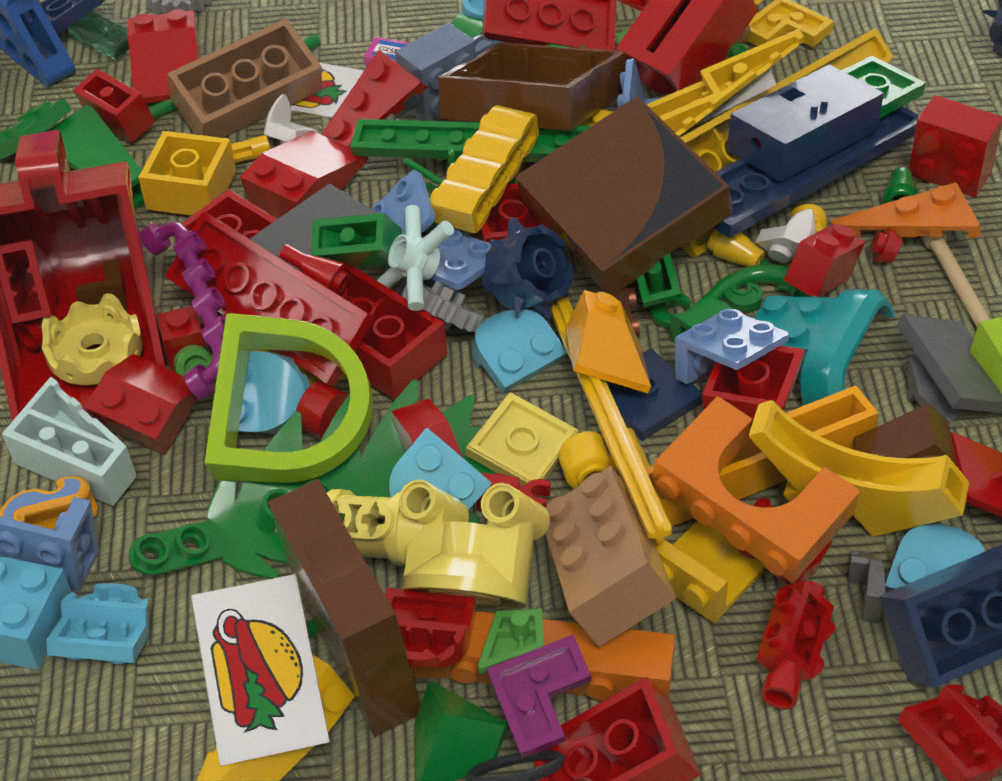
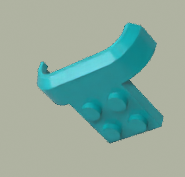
(827, 331)

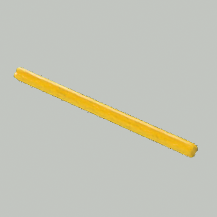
(618, 440)

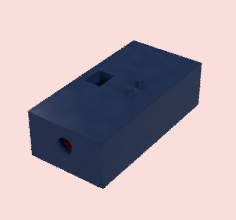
(804, 122)

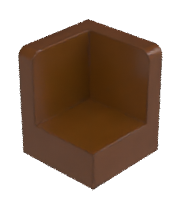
(114, 284)

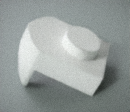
(279, 122)
(784, 240)

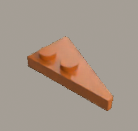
(918, 215)

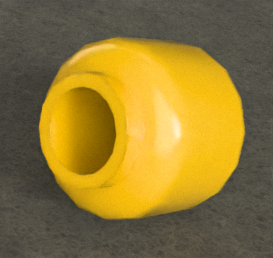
(583, 456)

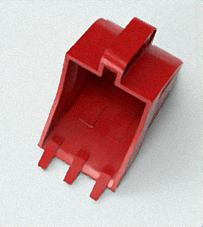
(78, 224)

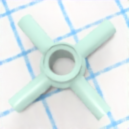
(415, 256)

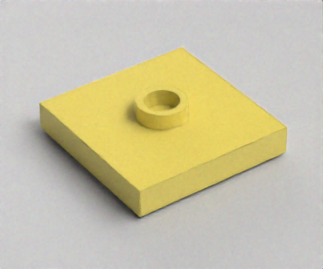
(520, 440)

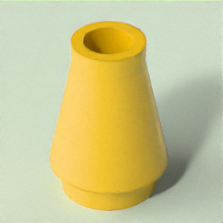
(736, 249)

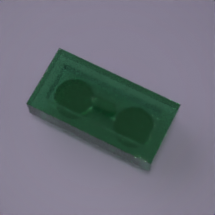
(101, 34)

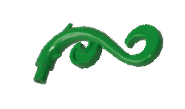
(729, 290)

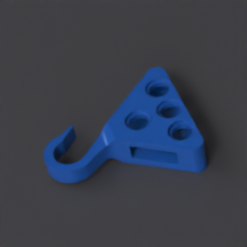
(29, 36)

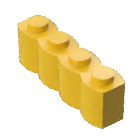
(485, 168)

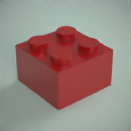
(955, 145)

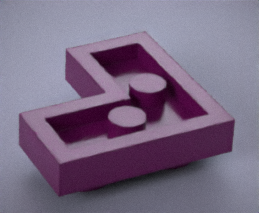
(526, 689)

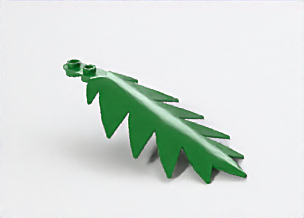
(245, 528)

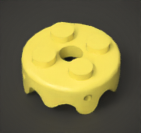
(84, 326)

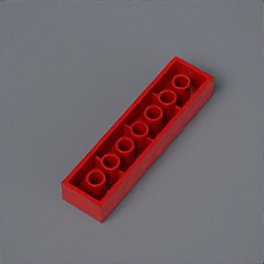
(398, 342)

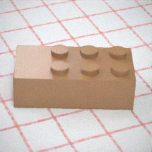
(244, 80)
(605, 558)

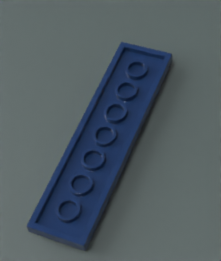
(760, 195)

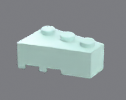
(63, 440)

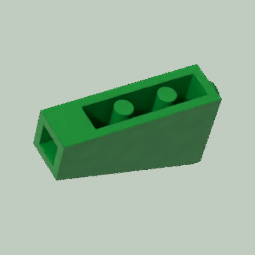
(93, 144)

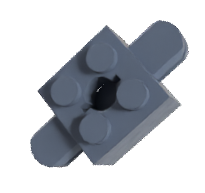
(432, 57)

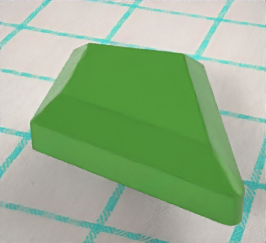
(511, 636)

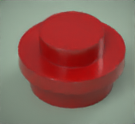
(885, 246)

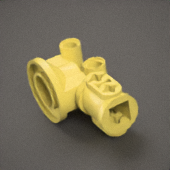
(441, 548)

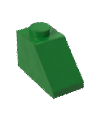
(355, 240)
(659, 283)

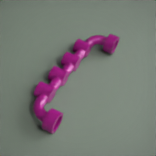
(207, 300)

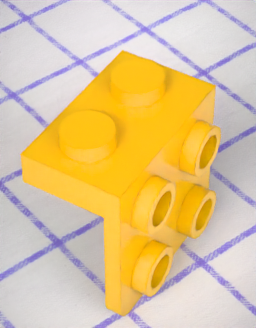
(707, 570)

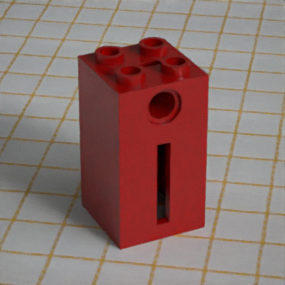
(682, 38)

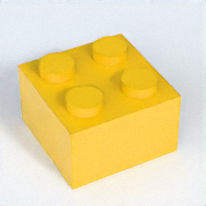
(186, 172)

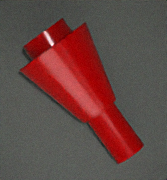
(326, 271)

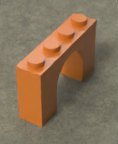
(779, 536)

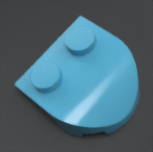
(515, 347)
(270, 392)
(441, 466)
(929, 550)
(101, 625)

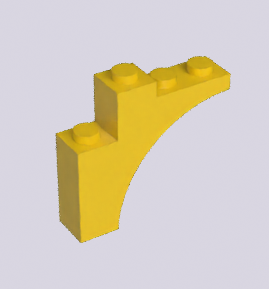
(893, 490)

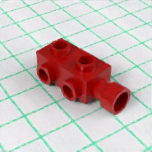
(794, 641)

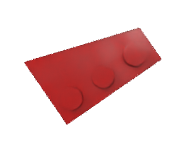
(375, 95)

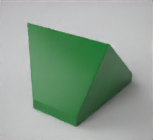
(453, 735)

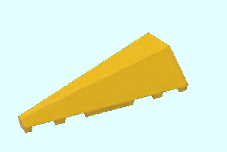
(721, 82)

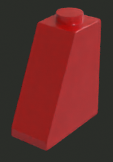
(27, 281)

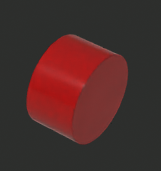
(319, 407)

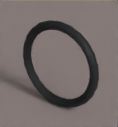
(557, 761)

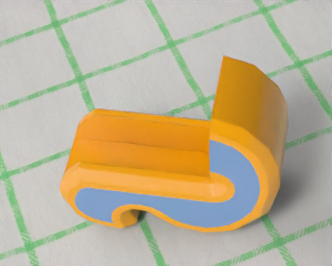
(45, 506)

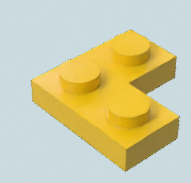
(785, 17)

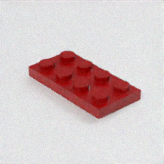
(551, 22)

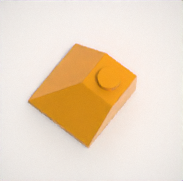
(605, 342)

